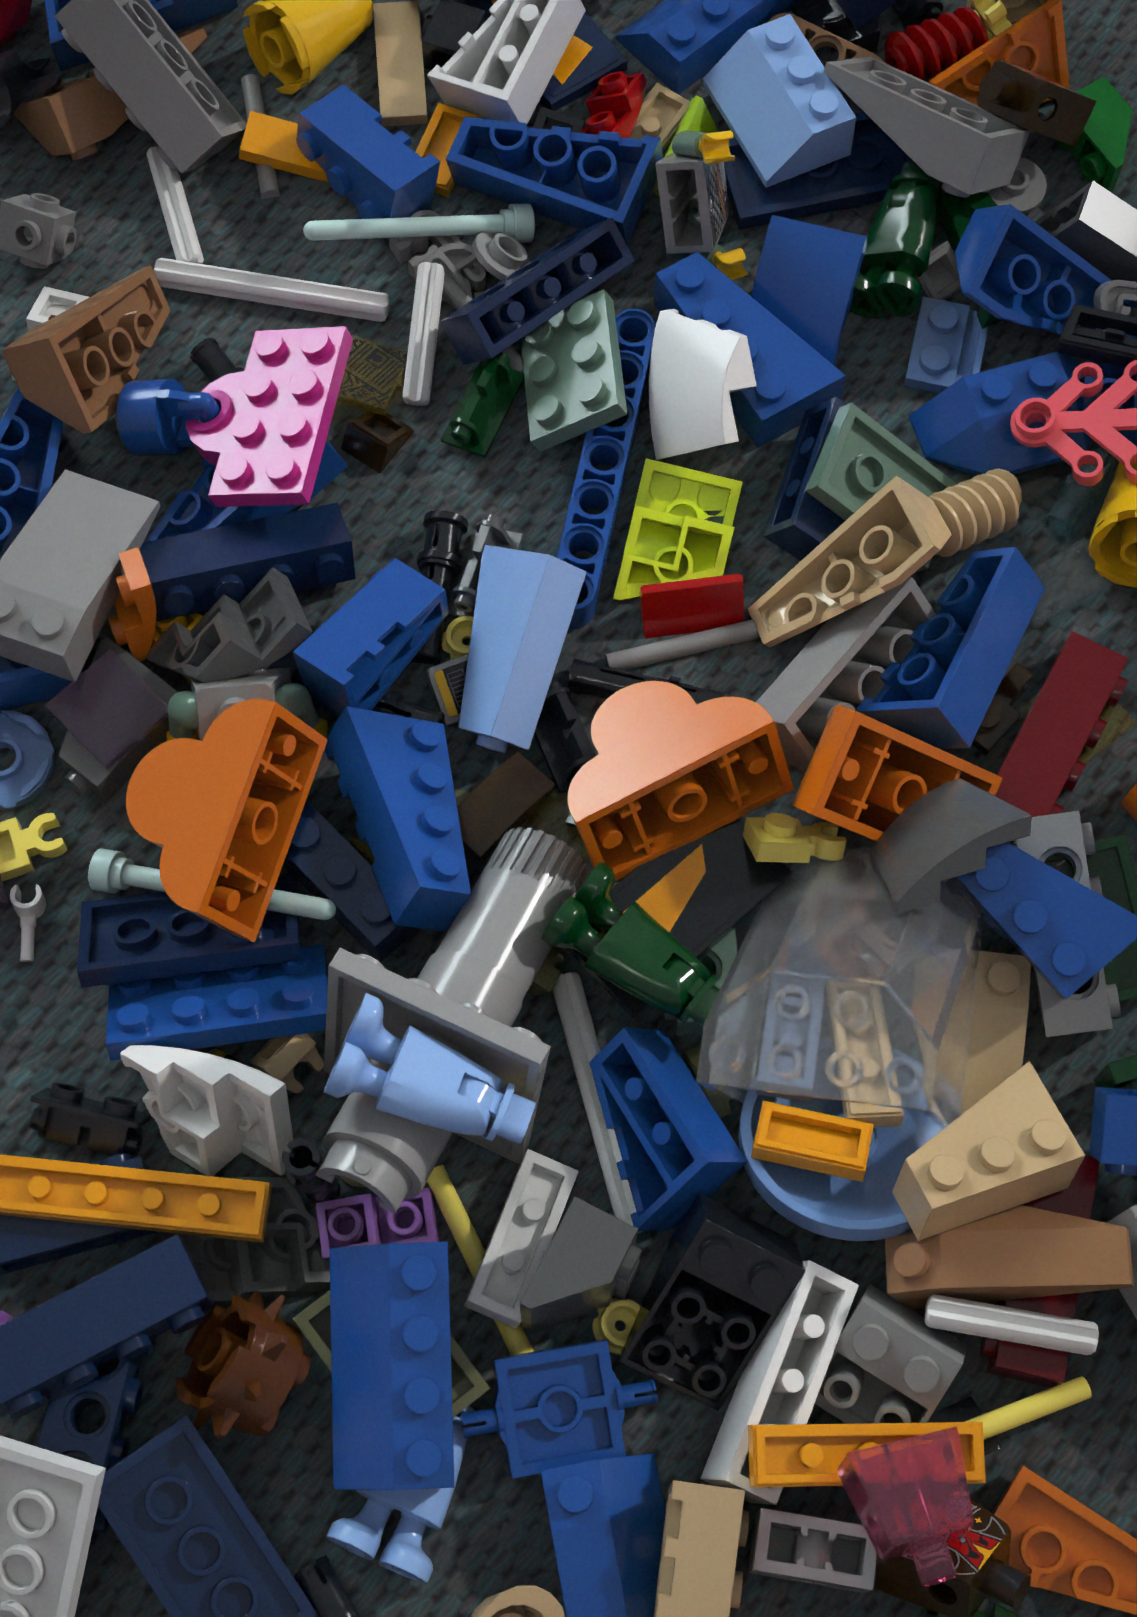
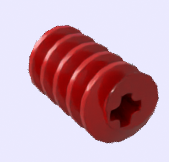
(935, 43)

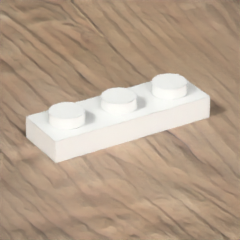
(521, 1237)

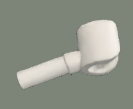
(28, 914)

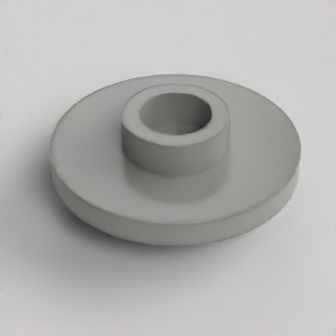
(1025, 189)
(499, 253)

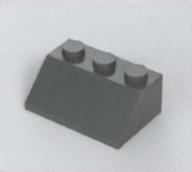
(582, 1268)

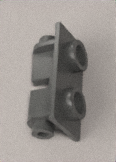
(491, 533)

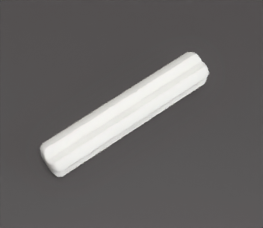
(175, 209)
(423, 334)
(1011, 1324)

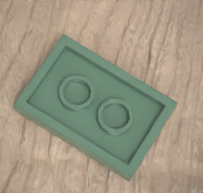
(573, 372)
(861, 460)

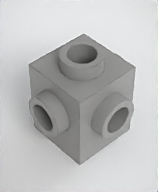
(37, 229)

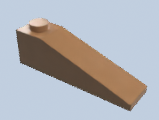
(90, 351)
(1010, 1258)

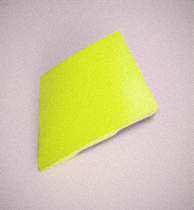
(669, 531)

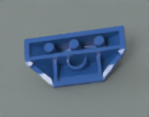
(971, 419)

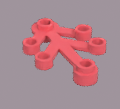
(1098, 421)

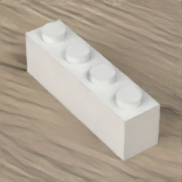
(782, 1376)

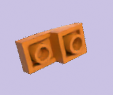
(134, 606)

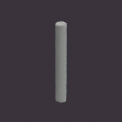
(254, 102)
(682, 646)

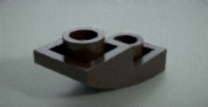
(502, 802)

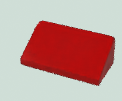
(691, 605)

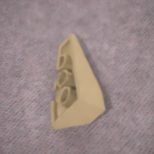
(855, 563)
(996, 1023)

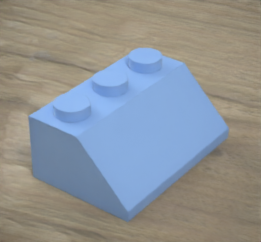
(780, 102)

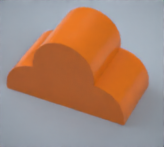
(671, 772)
(873, 773)
(227, 810)

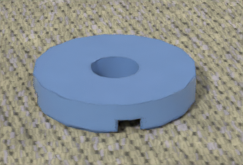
(33, 759)

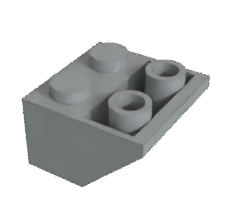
(888, 1364)

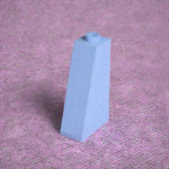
(515, 643)

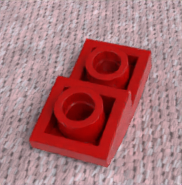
(615, 104)

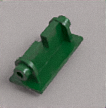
(483, 406)

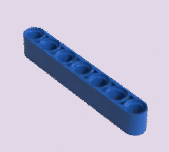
(605, 488)

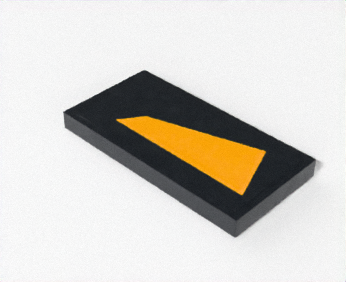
(696, 894)

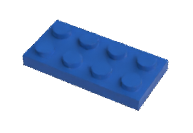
(220, 1005)

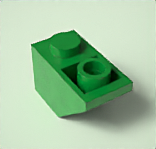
(1104, 137)

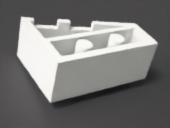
(508, 59)

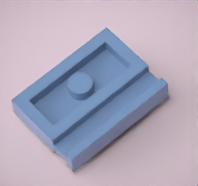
(944, 345)

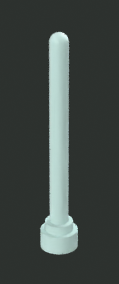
(515, 221)
(113, 871)

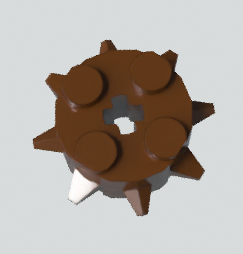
(243, 1366)

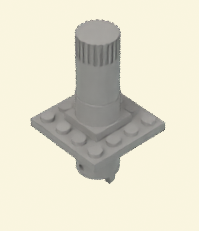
(461, 998)

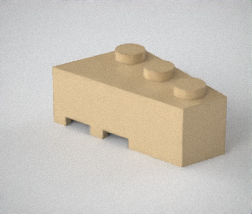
(989, 1159)
(701, 1551)

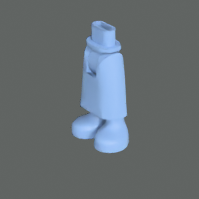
(425, 1080)
(418, 1510)

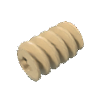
(978, 509)

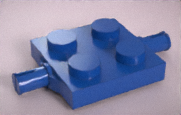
(558, 1407)

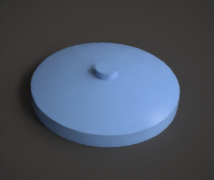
(831, 1203)

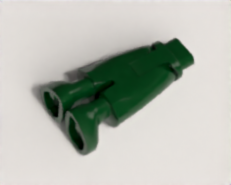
(898, 246)
(634, 952)

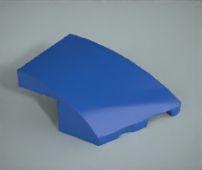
(809, 280)

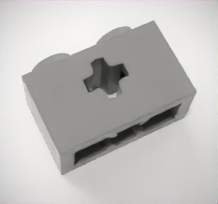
(812, 1551)

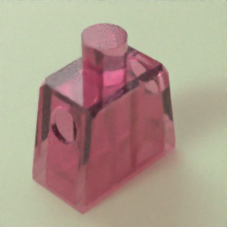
(912, 1499)

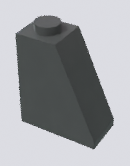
(1098, 230)
(84, 771)

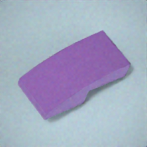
(362, 1222)

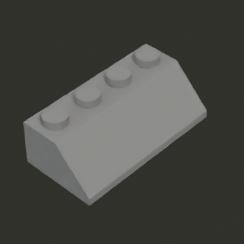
(154, 78)
(842, 667)

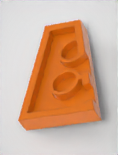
(1031, 43)
(1068, 1544)

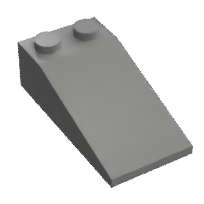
(936, 129)
(64, 570)

